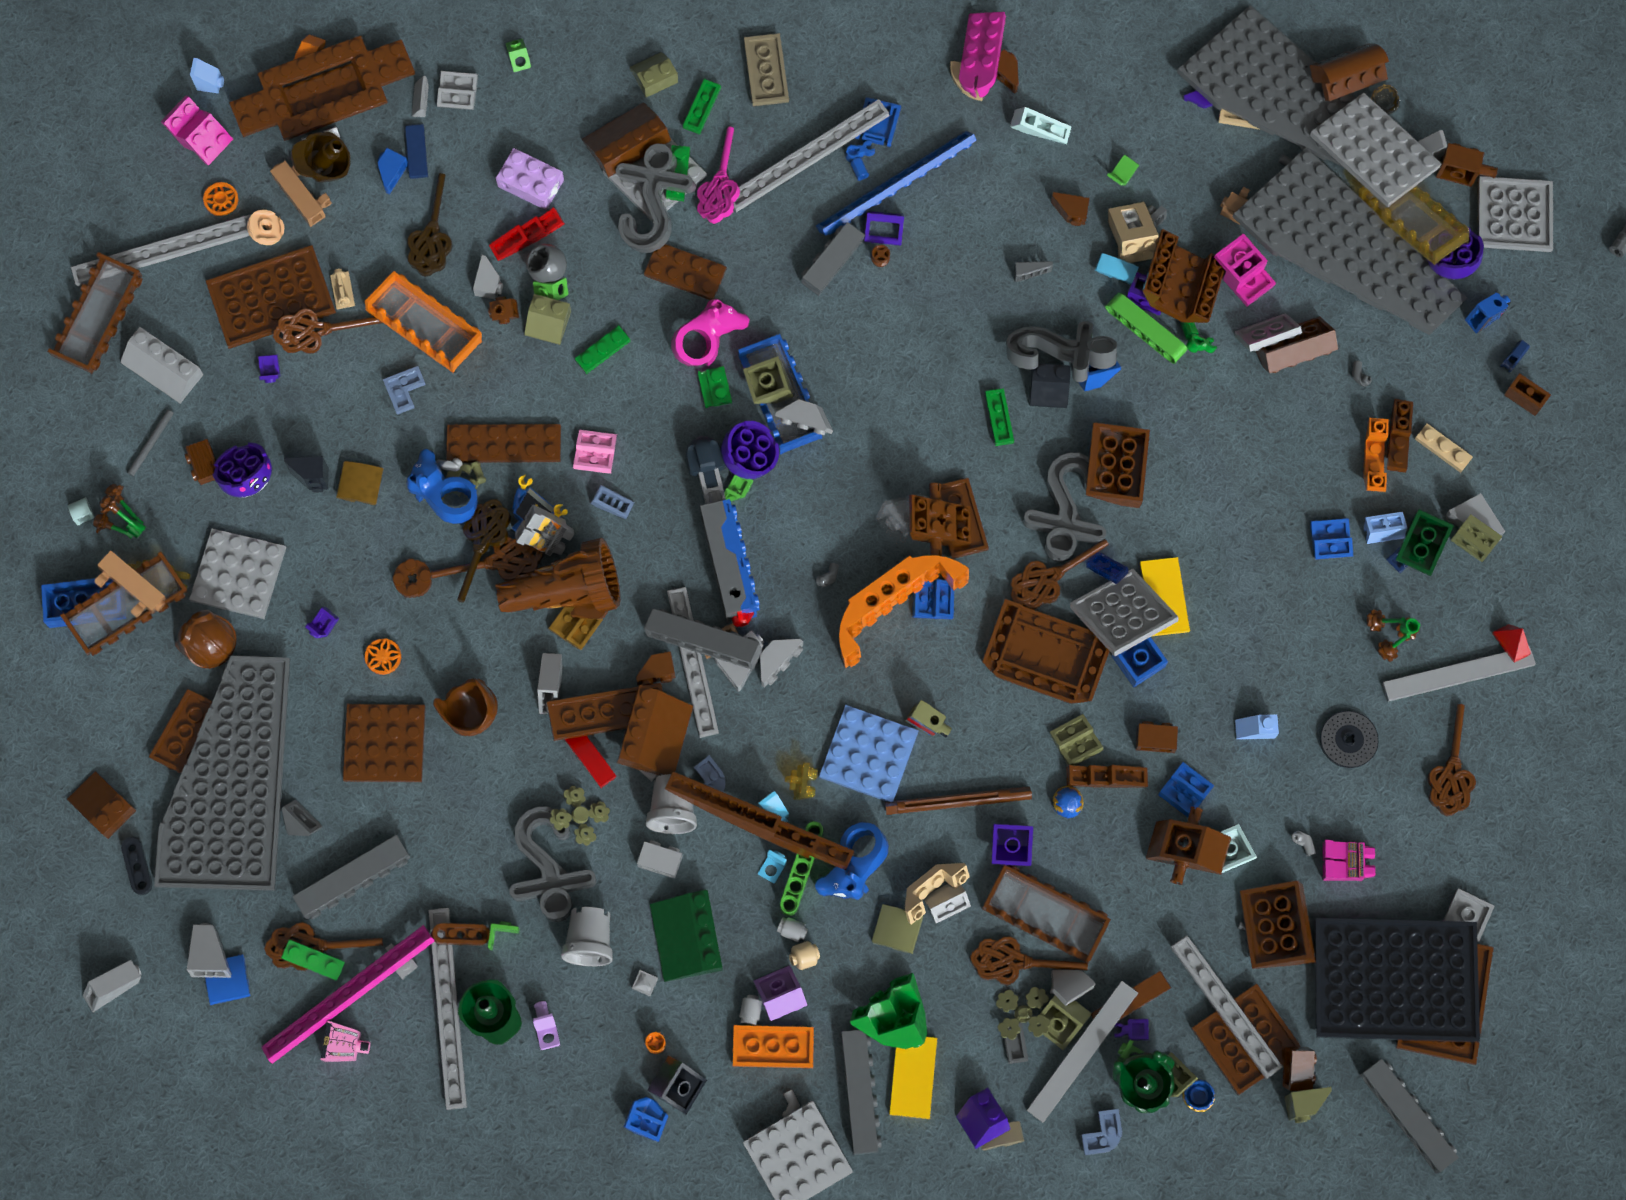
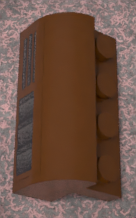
(1350, 70)

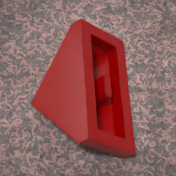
(1513, 642)

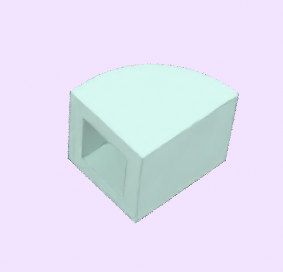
(81, 511)

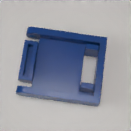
(886, 128)

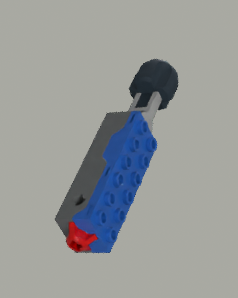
(723, 534)

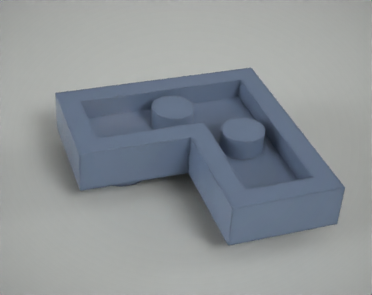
(400, 384)

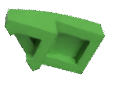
(738, 488)

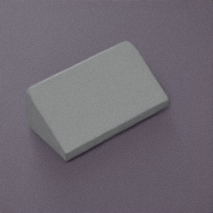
(420, 97)

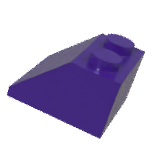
(1012, 845)
(982, 1118)

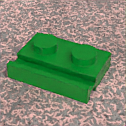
(714, 387)

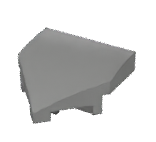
(1070, 984)

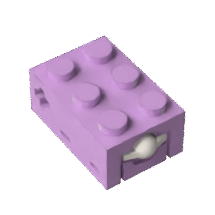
(529, 179)

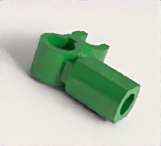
(1195, 342)

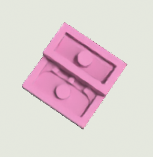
(595, 451)

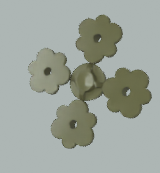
(579, 815)
(1023, 1013)

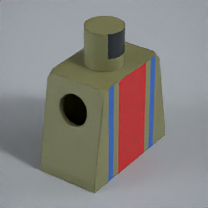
(920, 718)

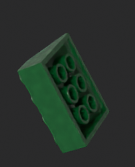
(686, 936)

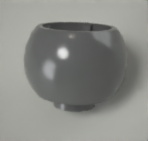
(546, 263)

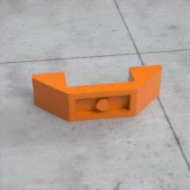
(1374, 449)

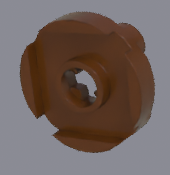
(409, 568)

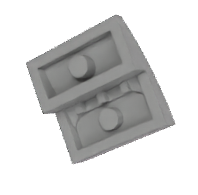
(457, 90)

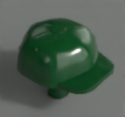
(490, 1012)

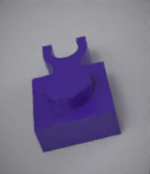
(1136, 1030)

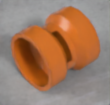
(658, 1042)

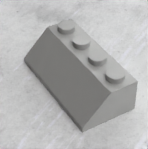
(160, 365)

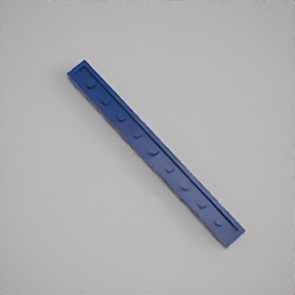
(900, 180)

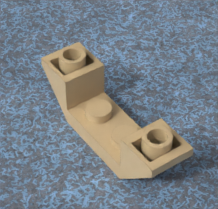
(953, 874)

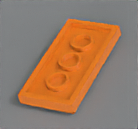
(773, 1046)

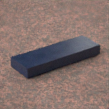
(416, 151)

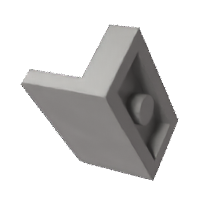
(946, 902)

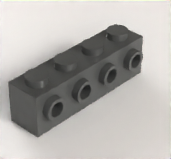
(832, 259)

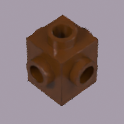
(503, 310)

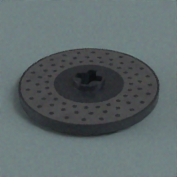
(1364, 739)

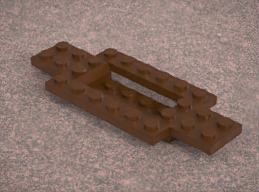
(325, 96)

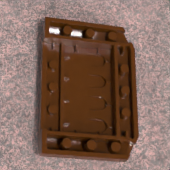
(1045, 654)

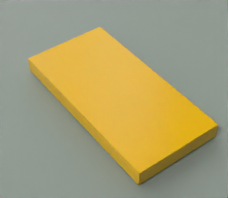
(1166, 581)
(913, 1080)

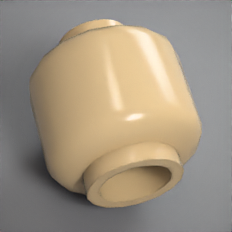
(804, 955)

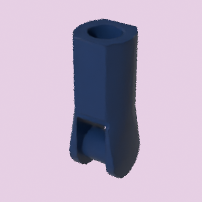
(1516, 355)

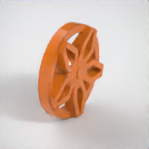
(220, 199)
(382, 656)

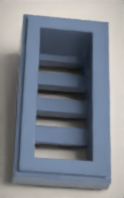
(609, 508)

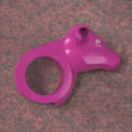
(711, 324)

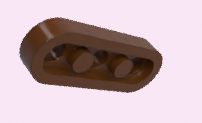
(468, 931)

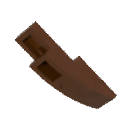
(1399, 435)

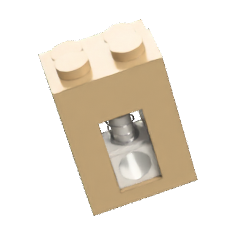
(1133, 232)

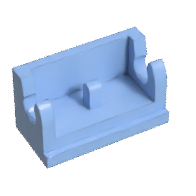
(1385, 527)

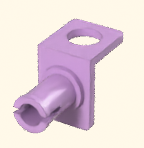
(545, 1025)

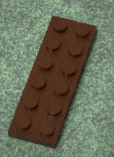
(504, 443)
(592, 713)

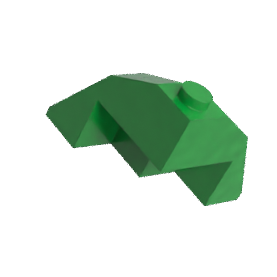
(894, 1015)

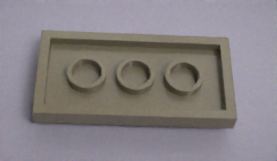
(766, 69)

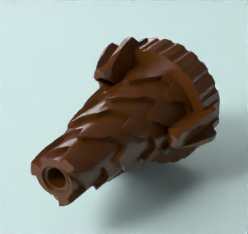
(578, 581)

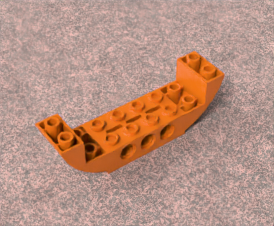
(914, 574)

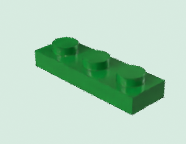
(702, 106)
(682, 155)
(602, 349)
(999, 417)
(312, 959)

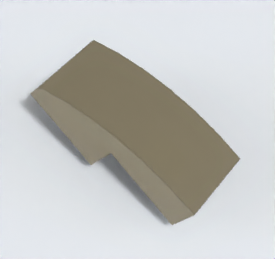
(1008, 1138)

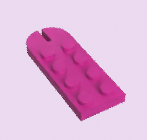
(981, 52)

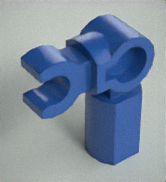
(854, 155)

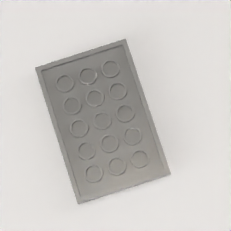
(1375, 149)

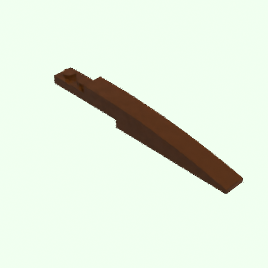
(759, 821)

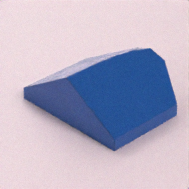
(646, 1119)

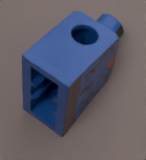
(1491, 307)

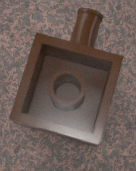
(1463, 165)

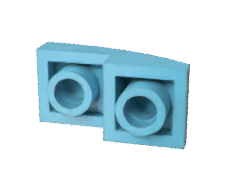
(1116, 268)

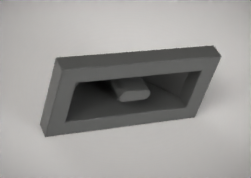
(299, 820)

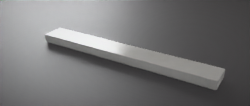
(694, 670)
(1454, 675)
(1226, 1007)
(1082, 1051)

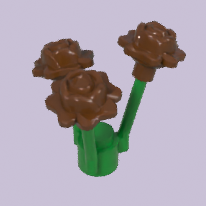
(108, 503)
(1406, 630)

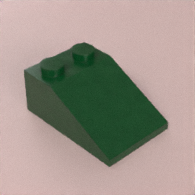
(1424, 542)

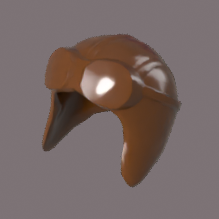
(206, 639)
(468, 707)

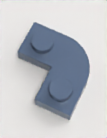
(711, 774)
(1108, 1137)

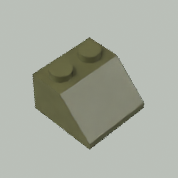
(654, 74)
(547, 319)
(768, 382)
(1064, 1021)
(1305, 1103)

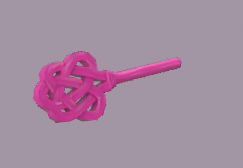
(712, 202)

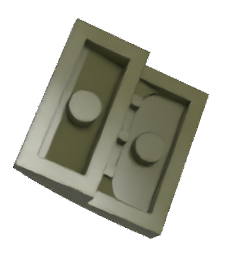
(1476, 538)
(1076, 740)
(895, 930)

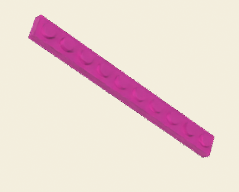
(347, 994)

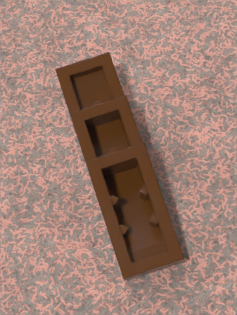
(1107, 776)
(1147, 991)

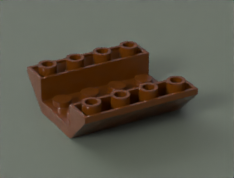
(1182, 281)

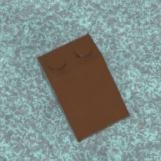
(101, 805)

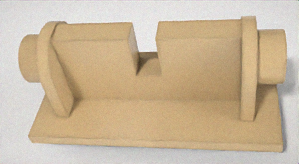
(342, 289)

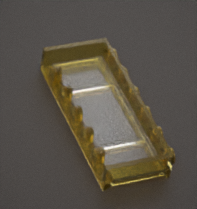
(1420, 223)

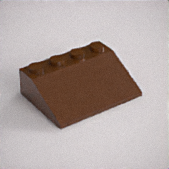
(626, 138)
(1117, 464)
(655, 732)
(1277, 925)

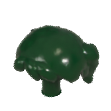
(1145, 1080)

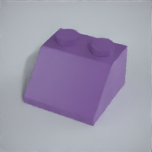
(780, 993)

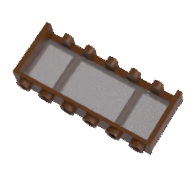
(97, 314)
(109, 611)
(1046, 913)

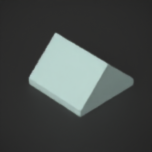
(1239, 848)

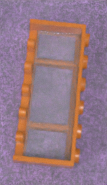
(423, 321)

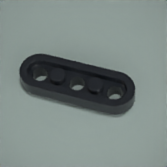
(136, 877)

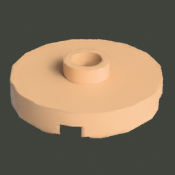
(268, 220)

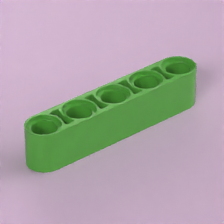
(1146, 328)
(800, 878)

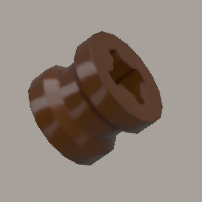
(882, 252)

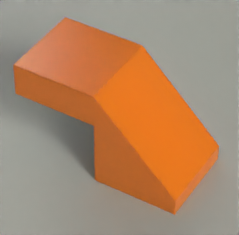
(309, 45)

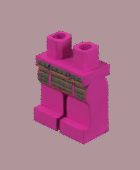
(1347, 861)

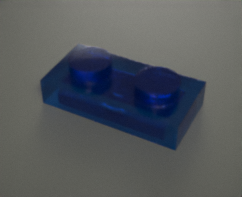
(1107, 567)

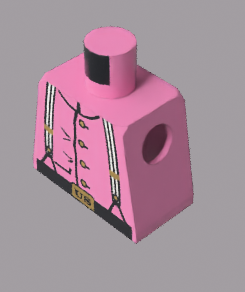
(342, 1044)

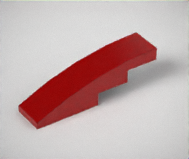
(527, 234)
(591, 760)

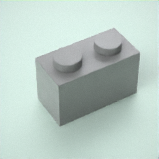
(660, 859)

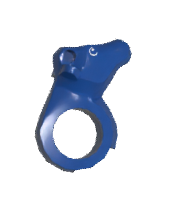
(430, 484)
(851, 882)

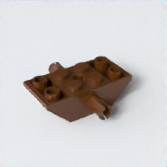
(939, 521)
(1204, 847)

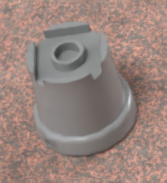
(669, 810)
(588, 938)

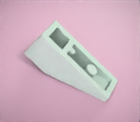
(1039, 125)

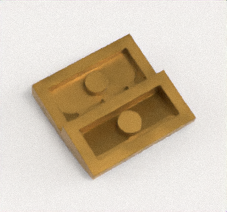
(359, 482)
(574, 629)

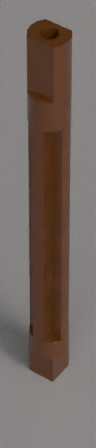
(958, 800)

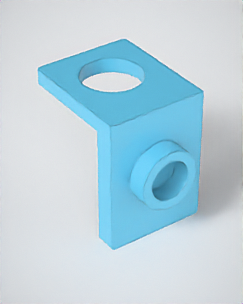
(776, 859)

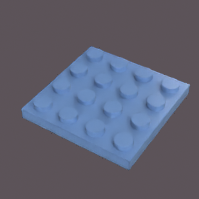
(868, 754)

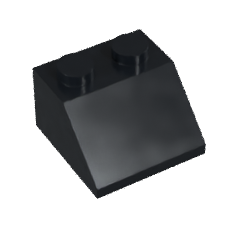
(1050, 386)
(310, 472)
(677, 1084)

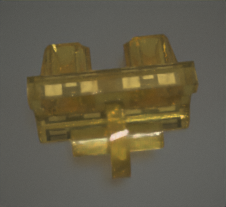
(799, 779)

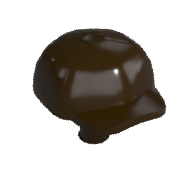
(321, 157)

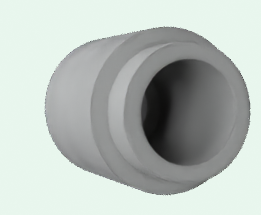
(792, 929)
(750, 1010)

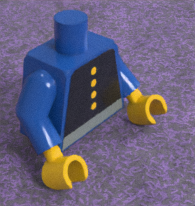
(525, 498)

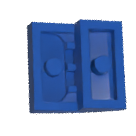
(1331, 539)
(934, 601)
(1185, 789)
(231, 988)

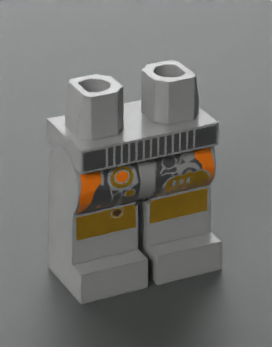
(543, 531)

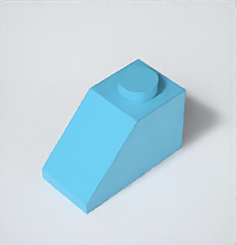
(774, 805)

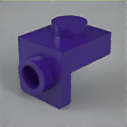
(269, 368)
(322, 623)

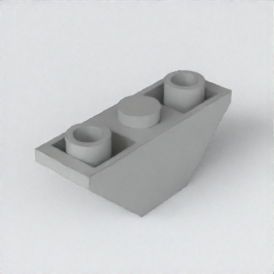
(805, 415)
(777, 658)

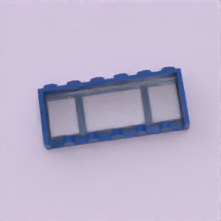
(785, 435)

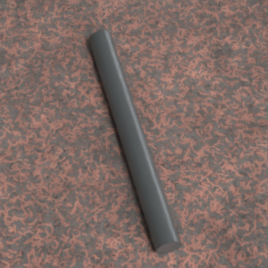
(150, 443)

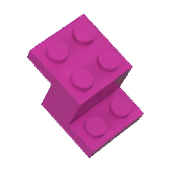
(197, 130)
(1245, 270)

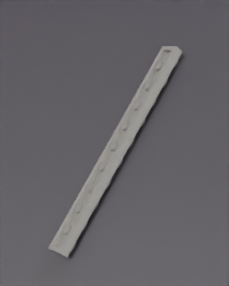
(810, 154)
(171, 247)
(448, 1016)

